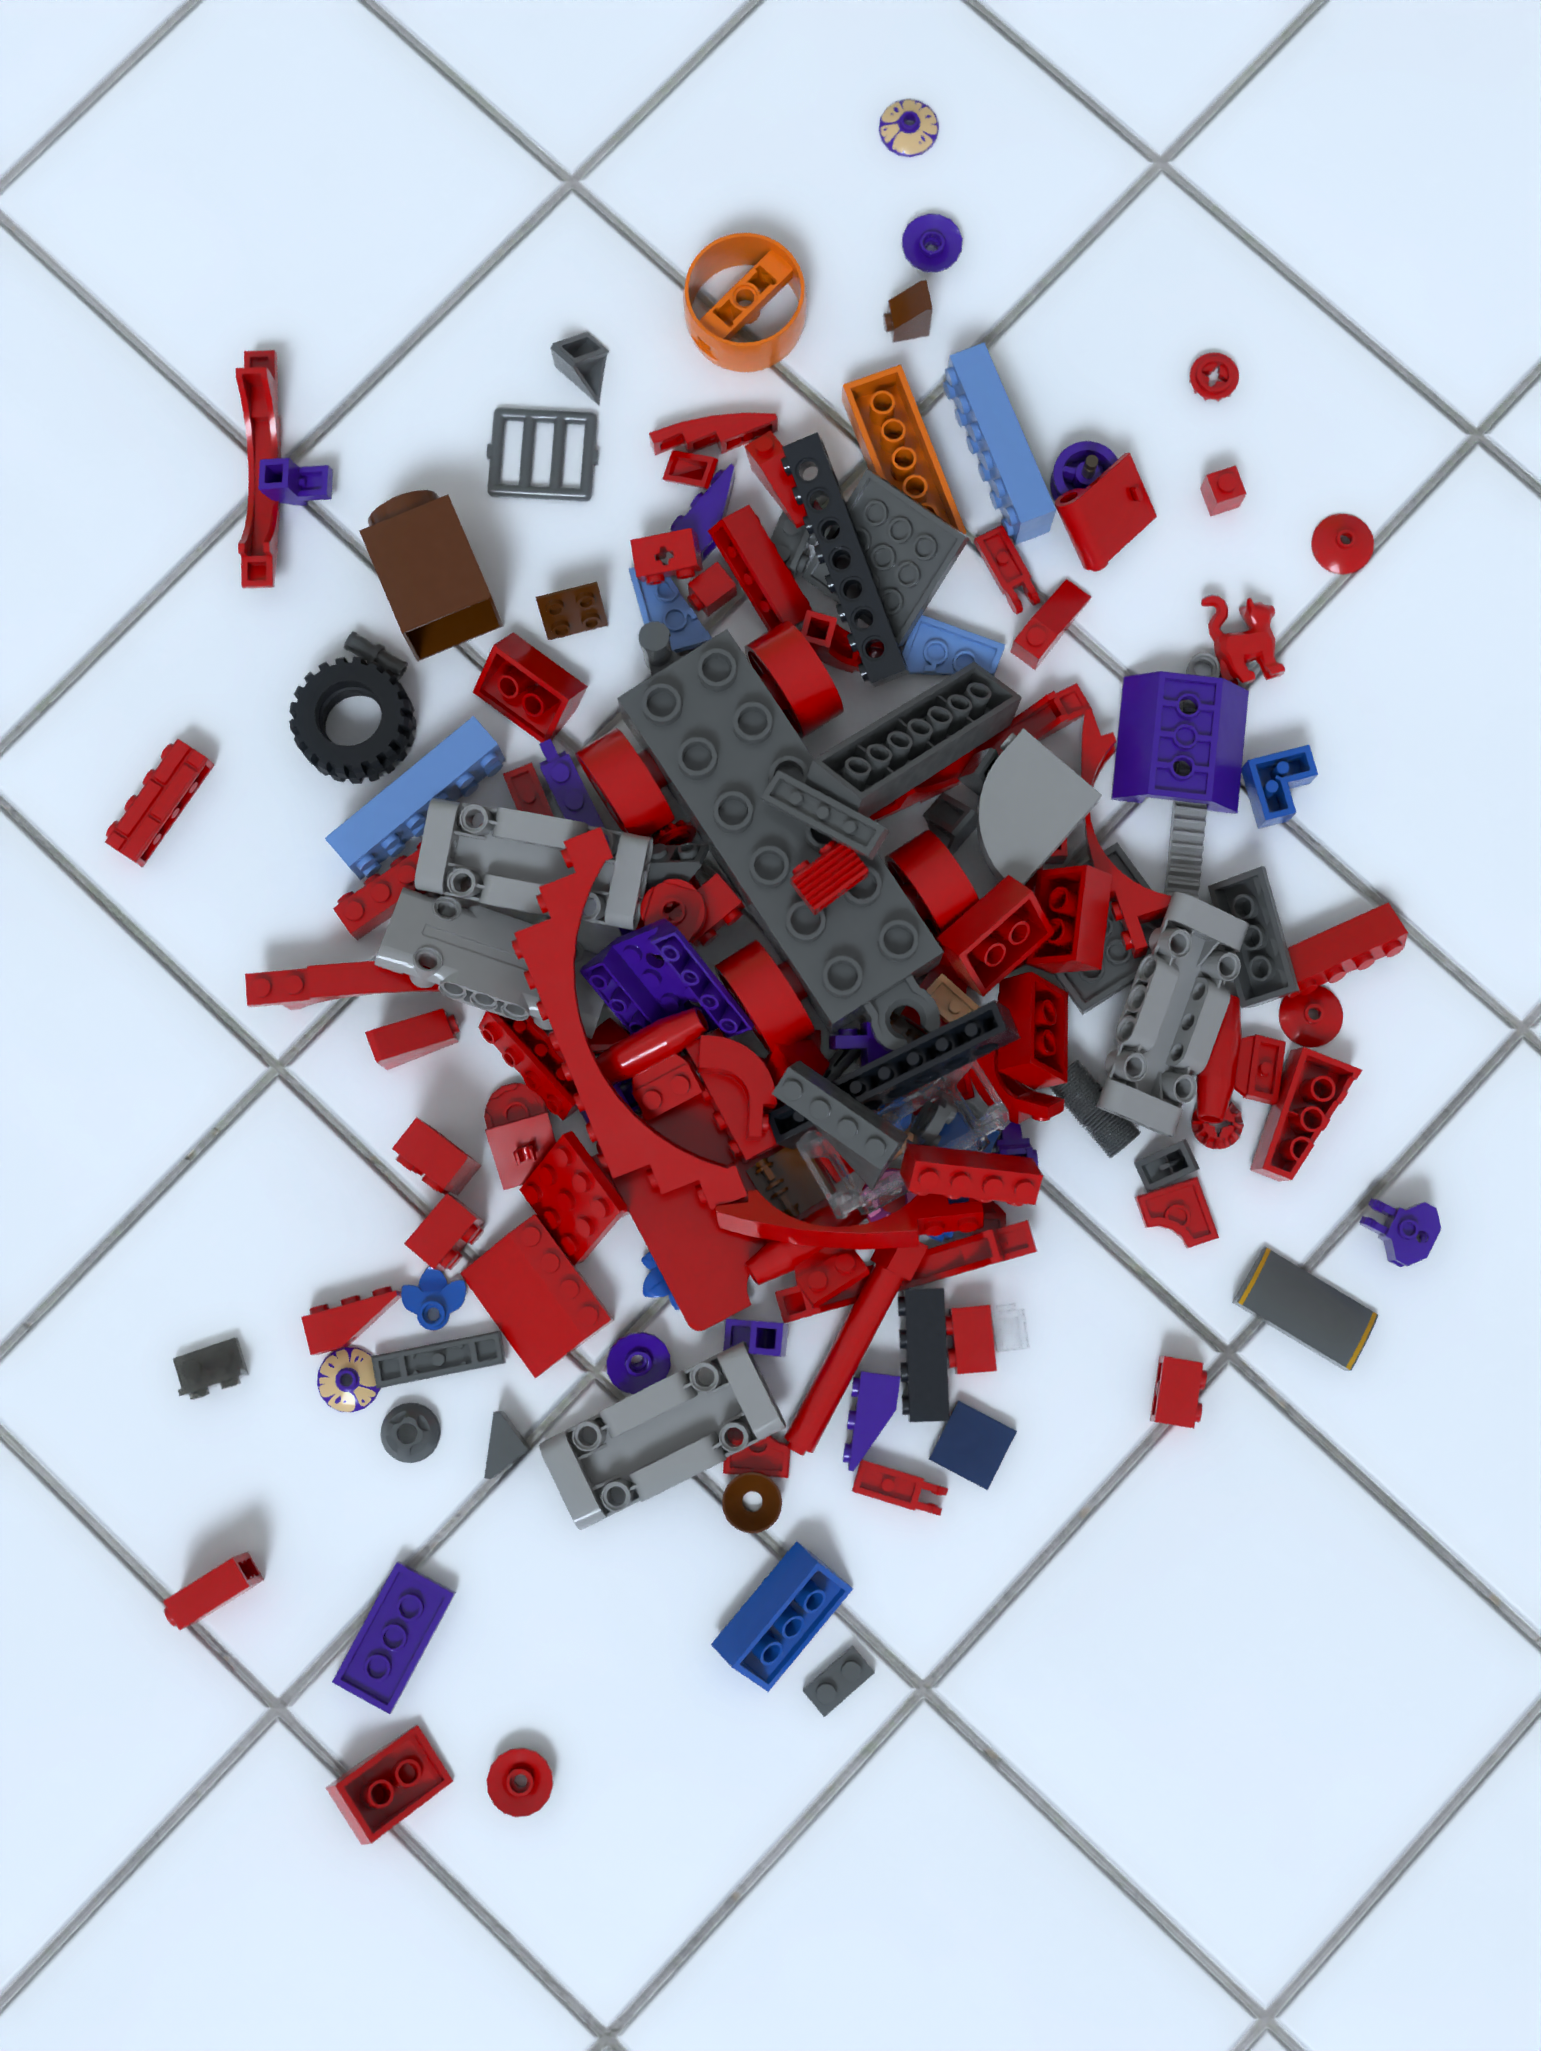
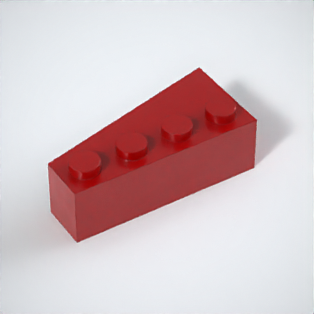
(1308, 1097)

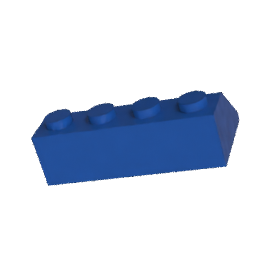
(781, 1617)

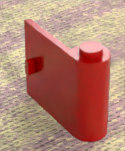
(1106, 513)

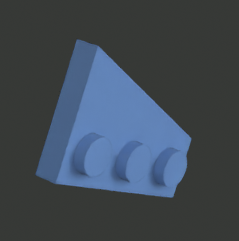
(667, 606)
(946, 649)

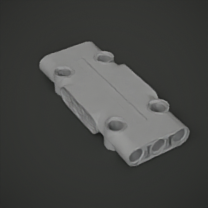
(521, 852)
(472, 958)
(1172, 1014)
(661, 1436)

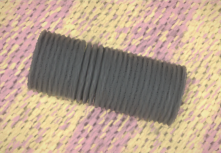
(1081, 1098)

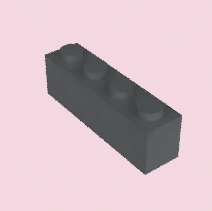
(849, 1126)

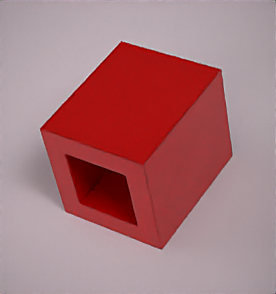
(1223, 490)
(711, 589)

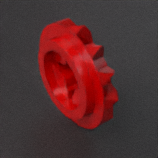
(1227, 373)
(675, 834)
(1226, 1137)

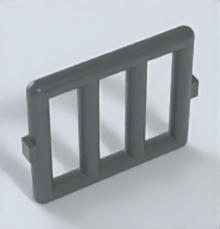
(529, 418)

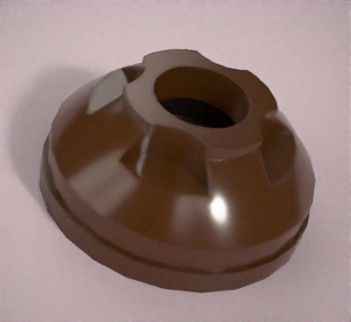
(747, 1520)

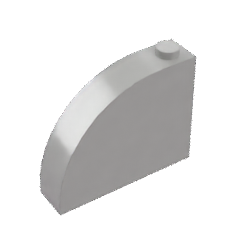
(1028, 807)

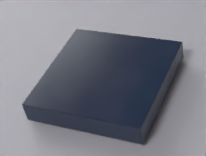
(972, 1445)

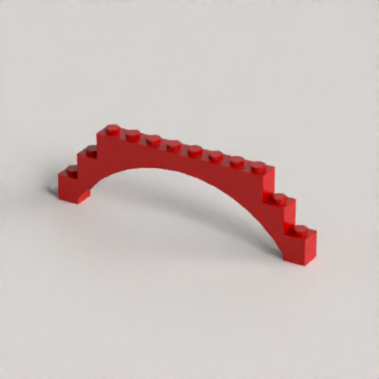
(622, 1135)

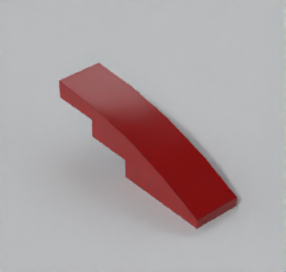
(726, 430)

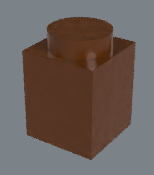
(429, 572)

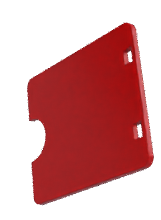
(683, 1235)

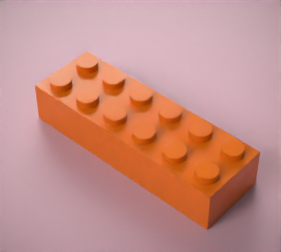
(897, 440)

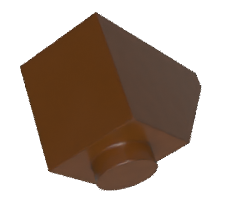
(909, 313)

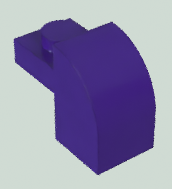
(294, 485)
(865, 1041)
(760, 1336)

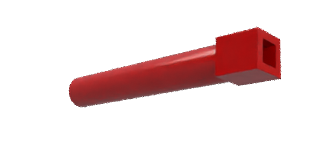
(851, 1344)

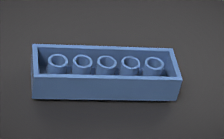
(998, 444)
(402, 807)

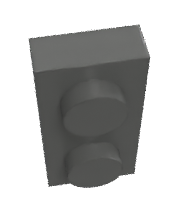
(838, 1681)

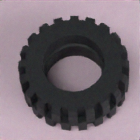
(327, 690)

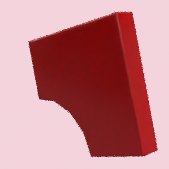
(1181, 1210)
(764, 1457)

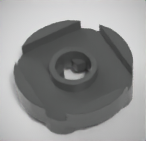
(932, 1119)

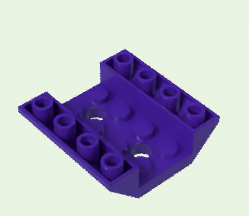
(1158, 734)
(648, 988)

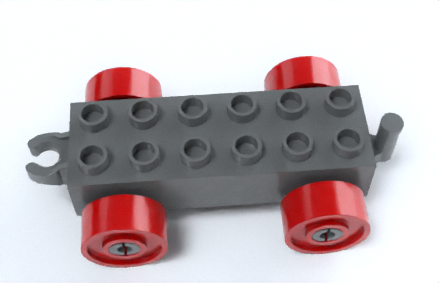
(716, 737)

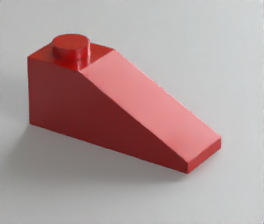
(765, 462)
(1049, 624)

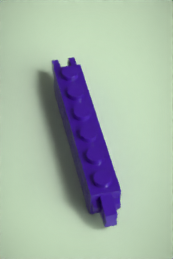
(569, 790)

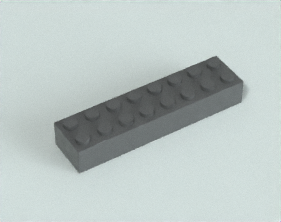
(915, 741)

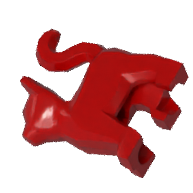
(1238, 648)

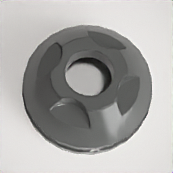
(427, 1432)

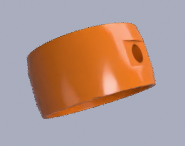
(771, 272)

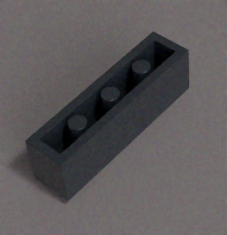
(925, 1355)

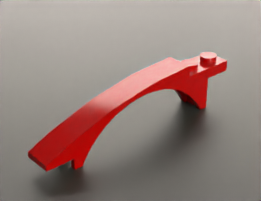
(259, 402)
(1040, 720)
(1132, 902)
(324, 983)
(901, 1229)
(937, 1263)

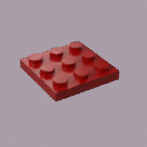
(573, 1198)

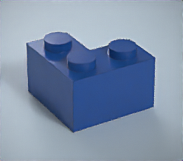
(1270, 781)

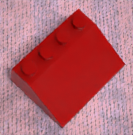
(536, 1296)

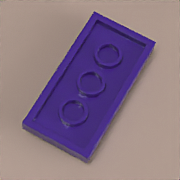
(394, 1637)

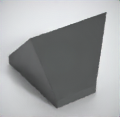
(582, 362)
(950, 821)

